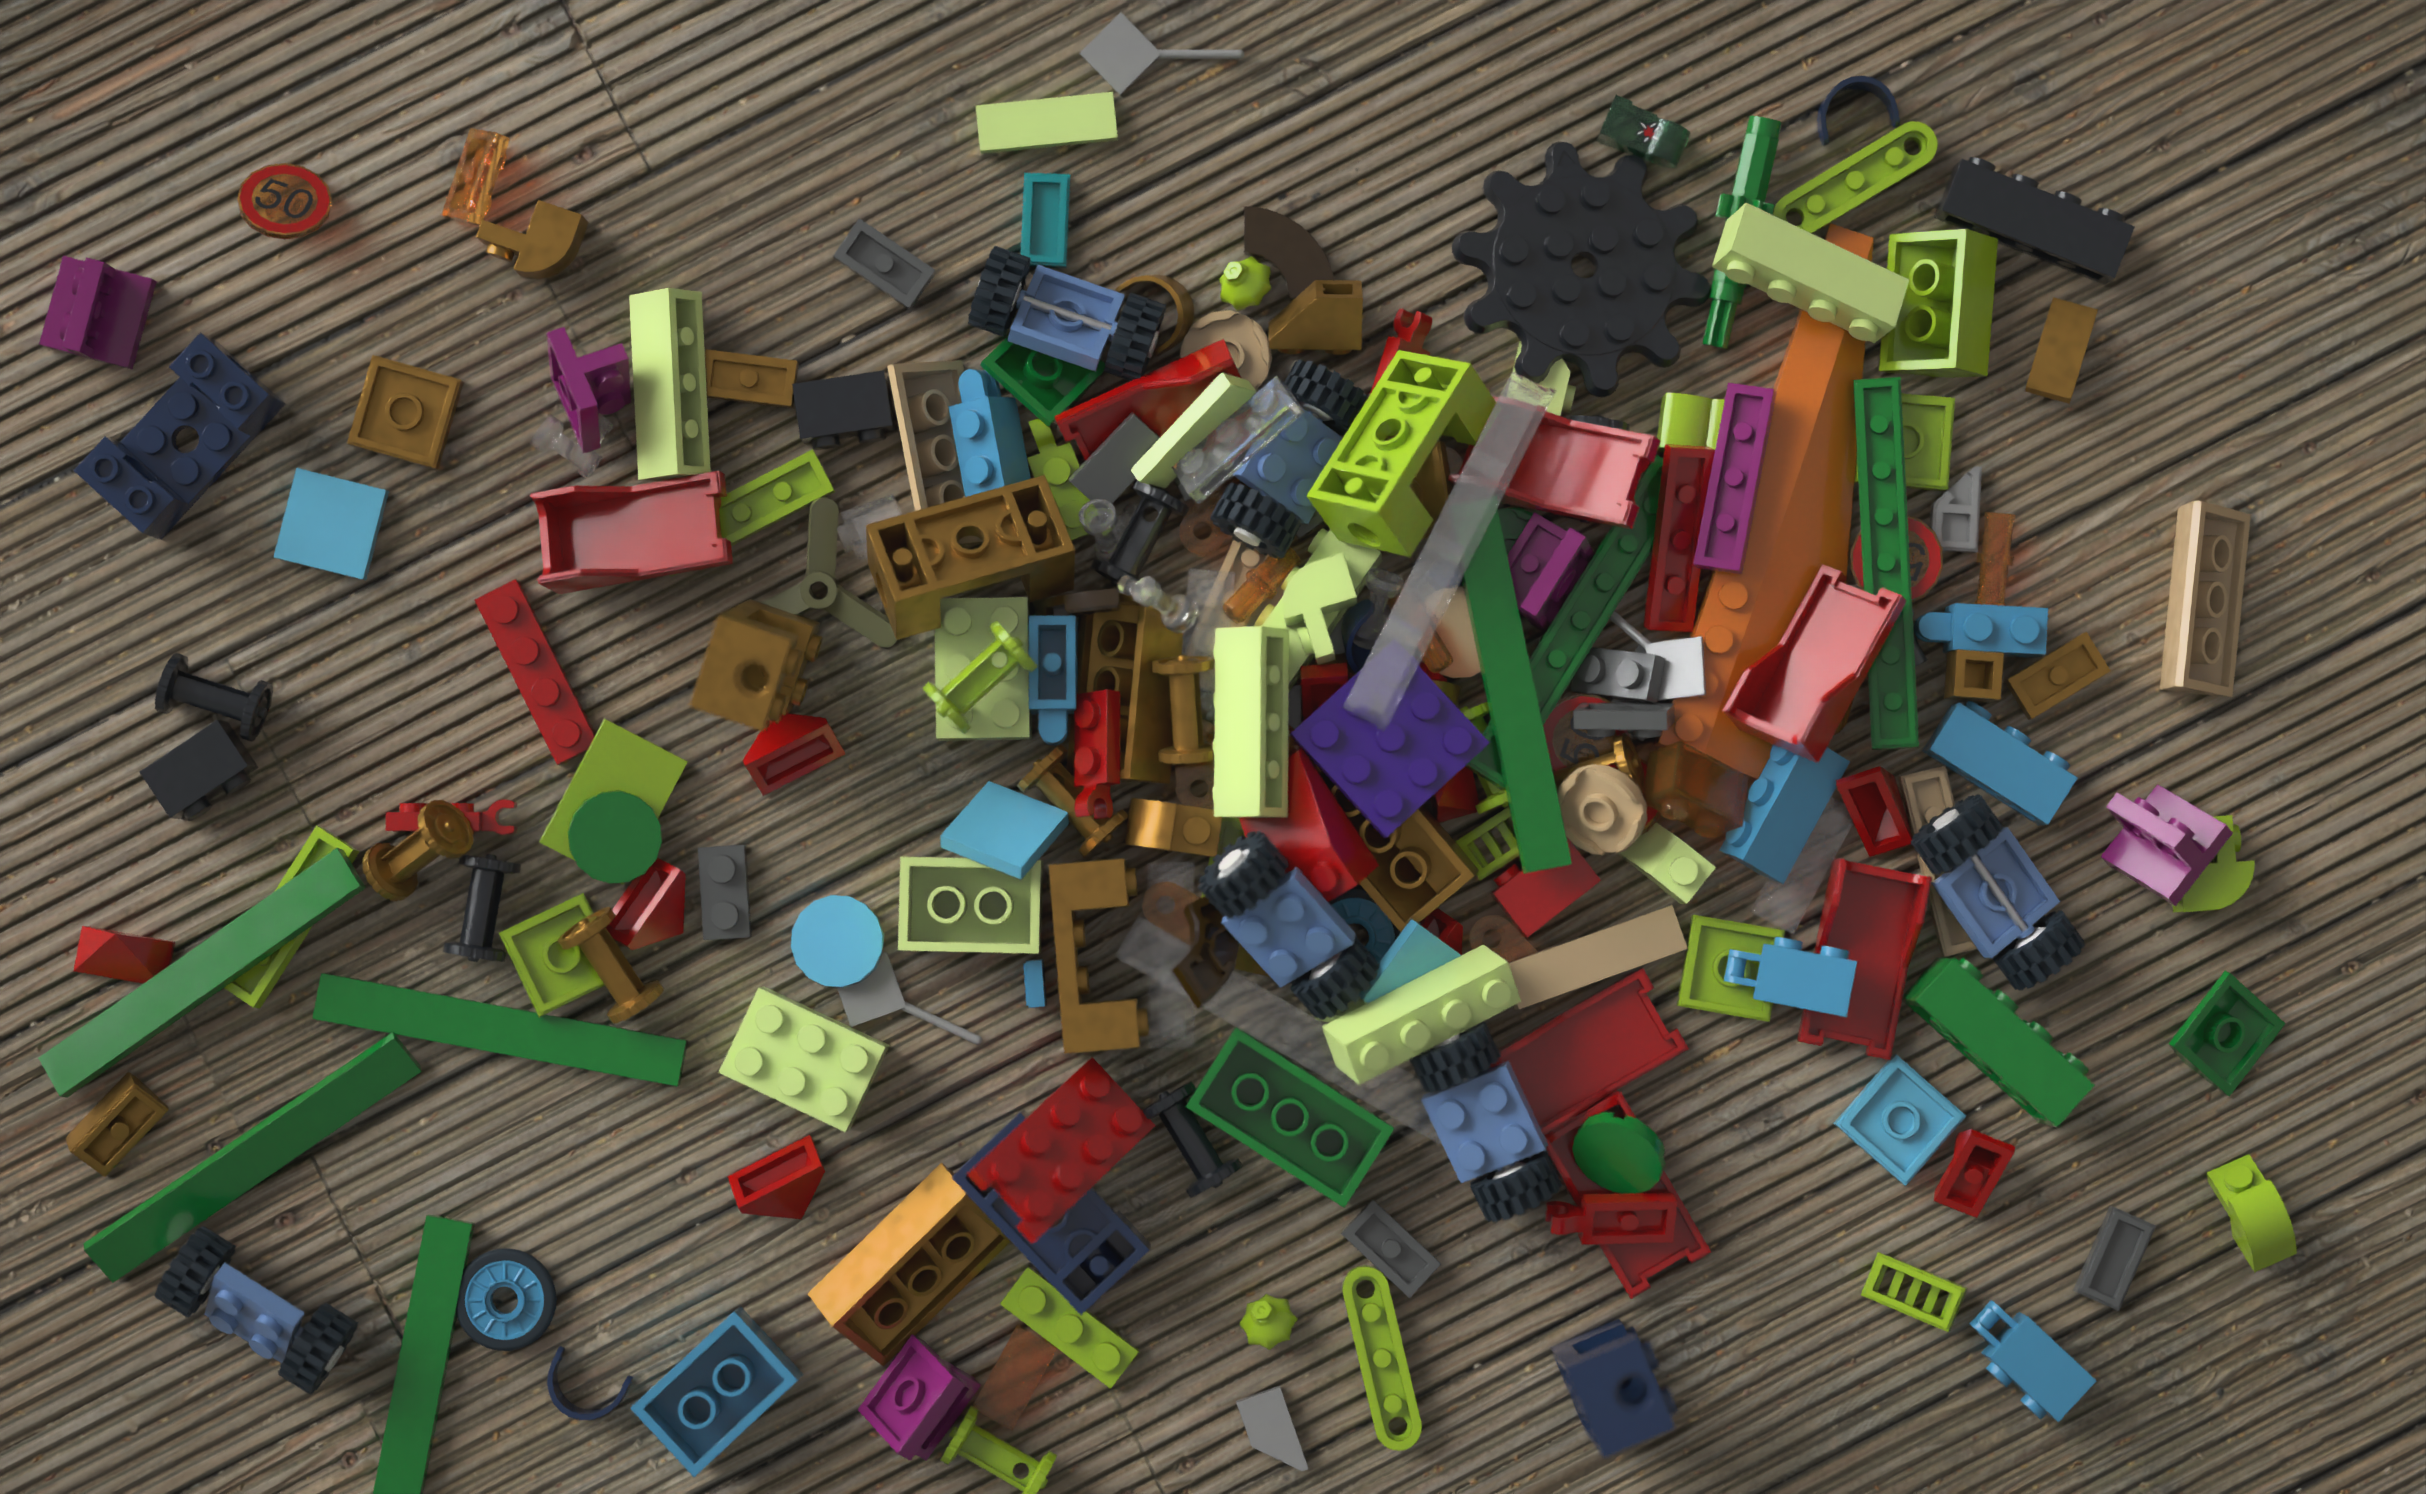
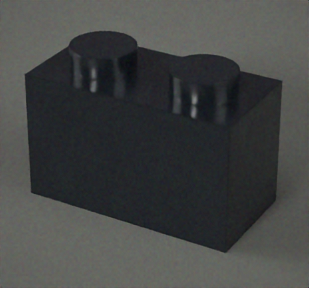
(844, 409)
(199, 771)

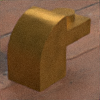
(546, 247)
(1173, 827)

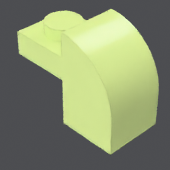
(1314, 592)

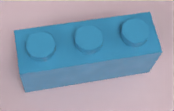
(2000, 762)
(1783, 811)

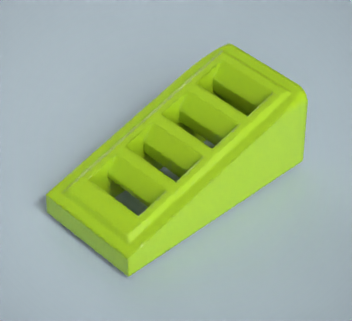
(1469, 847)
(1951, 1307)

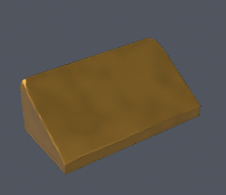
(116, 1124)

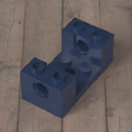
(147, 472)
(1079, 1254)
(1614, 1412)

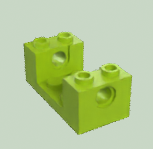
(1367, 480)

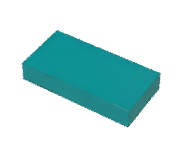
(1046, 219)

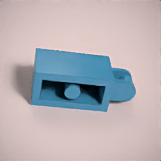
(987, 435)
(1987, 628)
(1055, 680)
(1797, 977)
(2032, 1362)

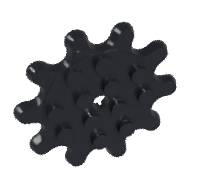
(1573, 316)

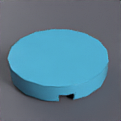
(837, 941)

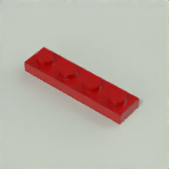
(1678, 522)
(536, 671)

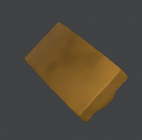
(2061, 350)

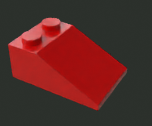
(1316, 833)

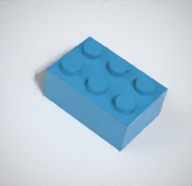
(717, 1391)

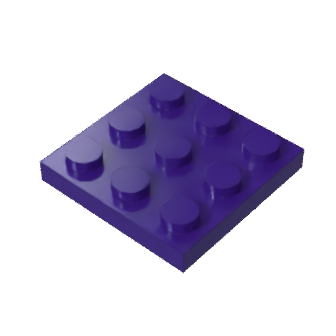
(1396, 768)

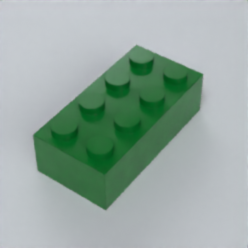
(1997, 1041)
(1290, 1116)

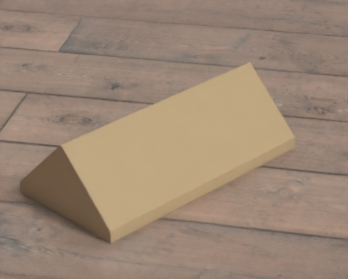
(921, 404)
(2205, 599)

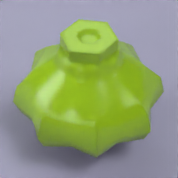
(1245, 283)
(1268, 1321)

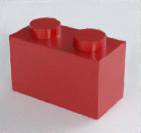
(1539, 896)

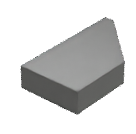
(1957, 514)
(1271, 1427)

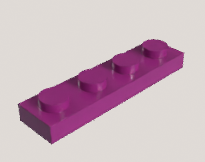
(1735, 478)

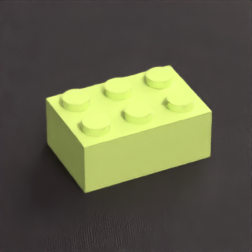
(962, 638)
(968, 907)
(804, 1059)

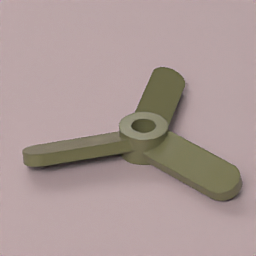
(822, 568)

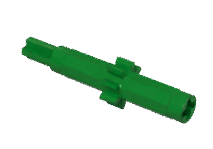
(1749, 187)

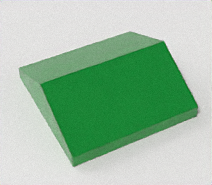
(1039, 380)
(2226, 1034)

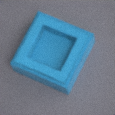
(1035, 983)

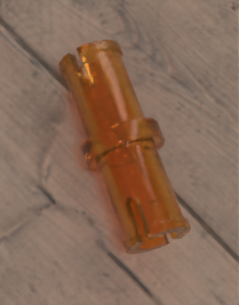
(1995, 559)

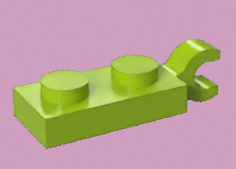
(1057, 466)

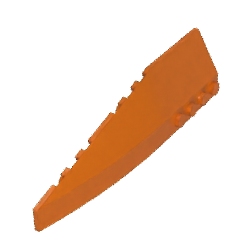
(1795, 527)

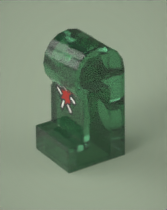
(1643, 134)

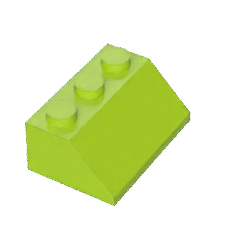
(1945, 306)

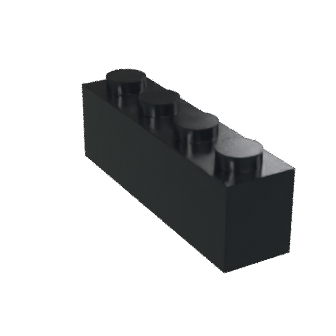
(2035, 221)

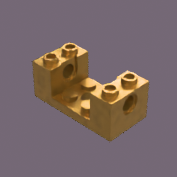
(920, 560)
(756, 664)
(1099, 1023)

